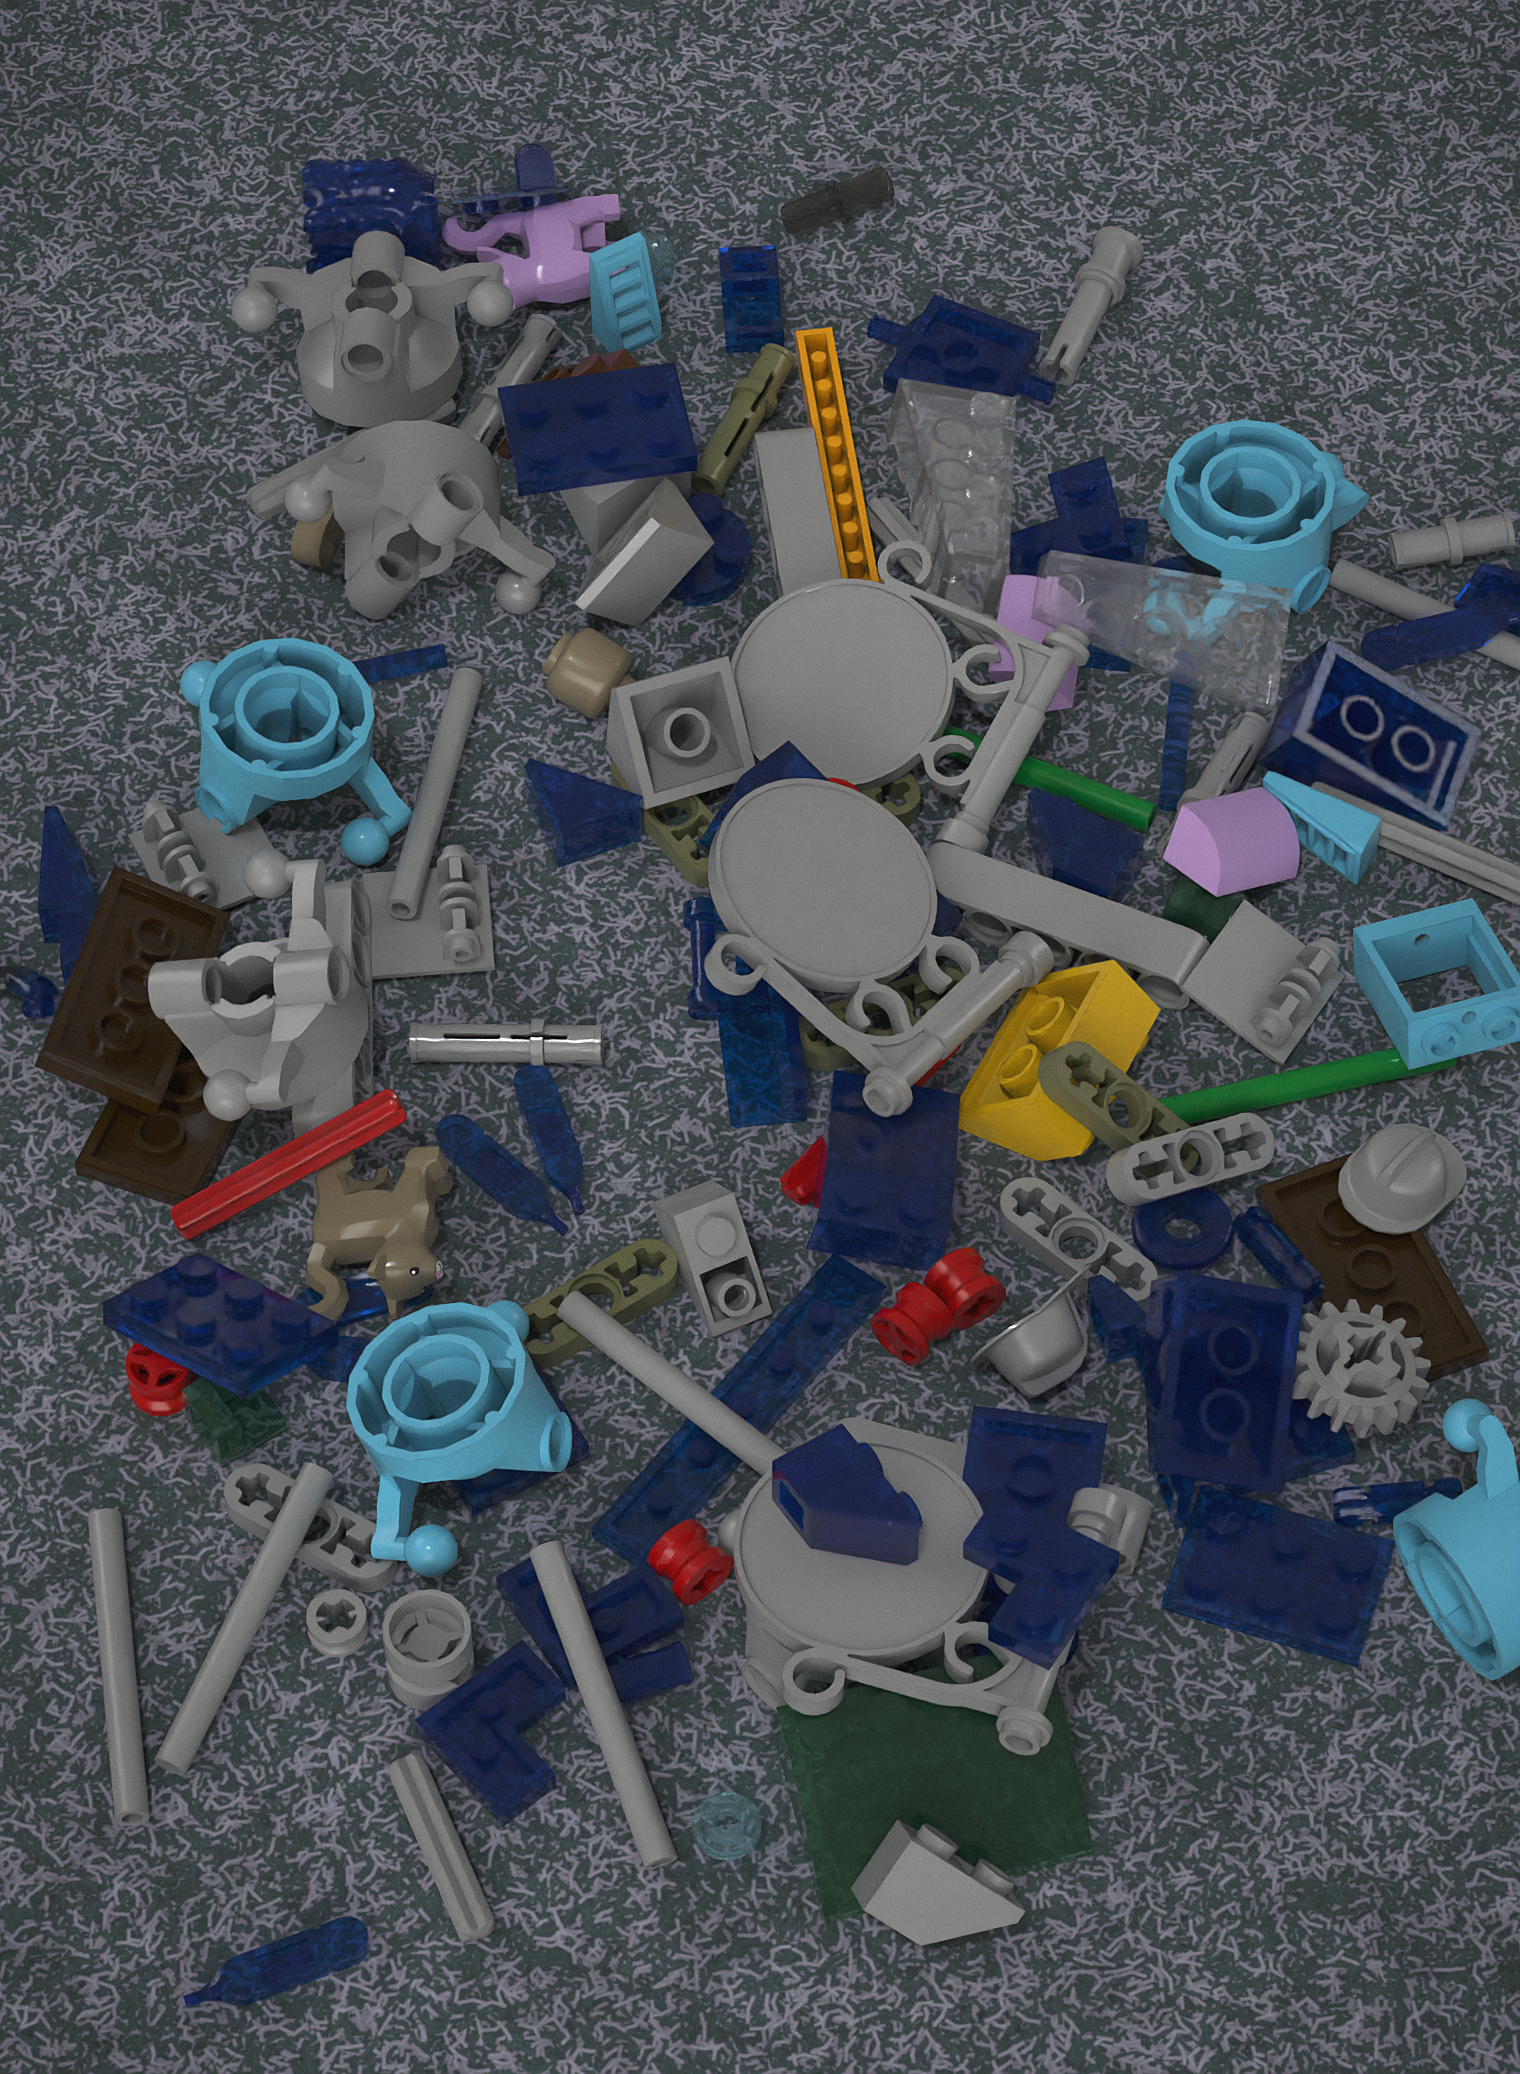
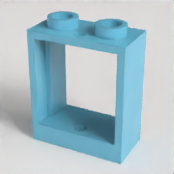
(1453, 938)

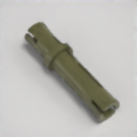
(751, 403)

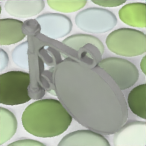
(870, 685)
(841, 902)
(869, 1614)

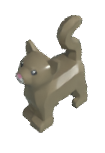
(377, 1225)

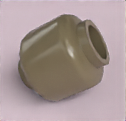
(585, 670)

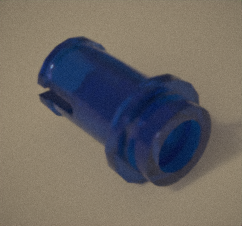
(650, 1672)

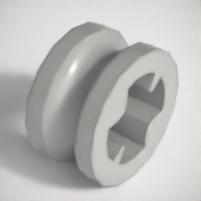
(334, 1604)

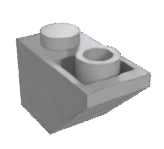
(713, 1256)
(931, 1892)

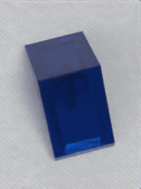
(580, 813)

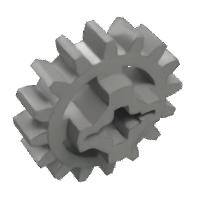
(1359, 1368)

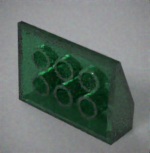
(932, 1765)

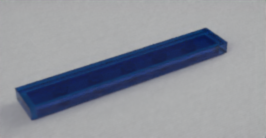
(759, 1391)

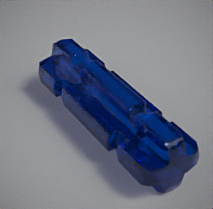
(1278, 1253)
(1386, 1500)

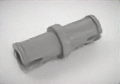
(1451, 541)

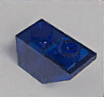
(1082, 847)
(843, 1502)

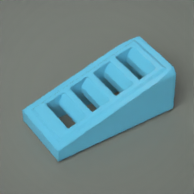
(625, 303)
(1329, 827)

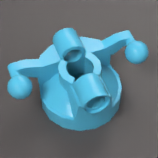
(1260, 505)
(245, 725)
(444, 1402)
(1468, 1548)

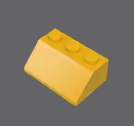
(1075, 1004)

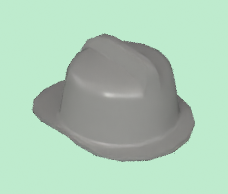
(1401, 1178)
(1042, 1346)

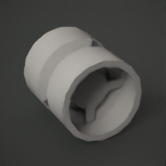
(427, 1647)

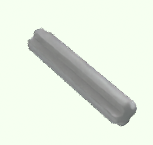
(442, 1848)

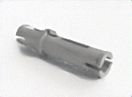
(516, 368)
(1226, 766)
(507, 1043)

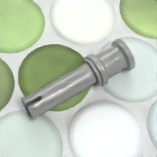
(1098, 286)

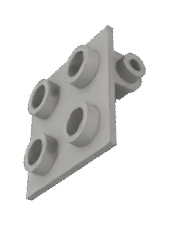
(195, 856)
(449, 926)
(1264, 981)

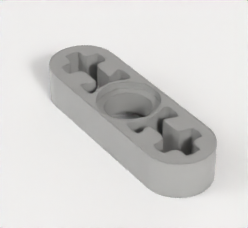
(1173, 1177)
(1070, 1221)
(318, 1553)

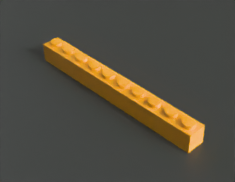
(830, 420)

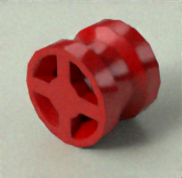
(965, 1287)
(912, 1323)
(144, 1371)
(690, 1561)

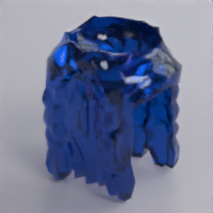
(369, 197)

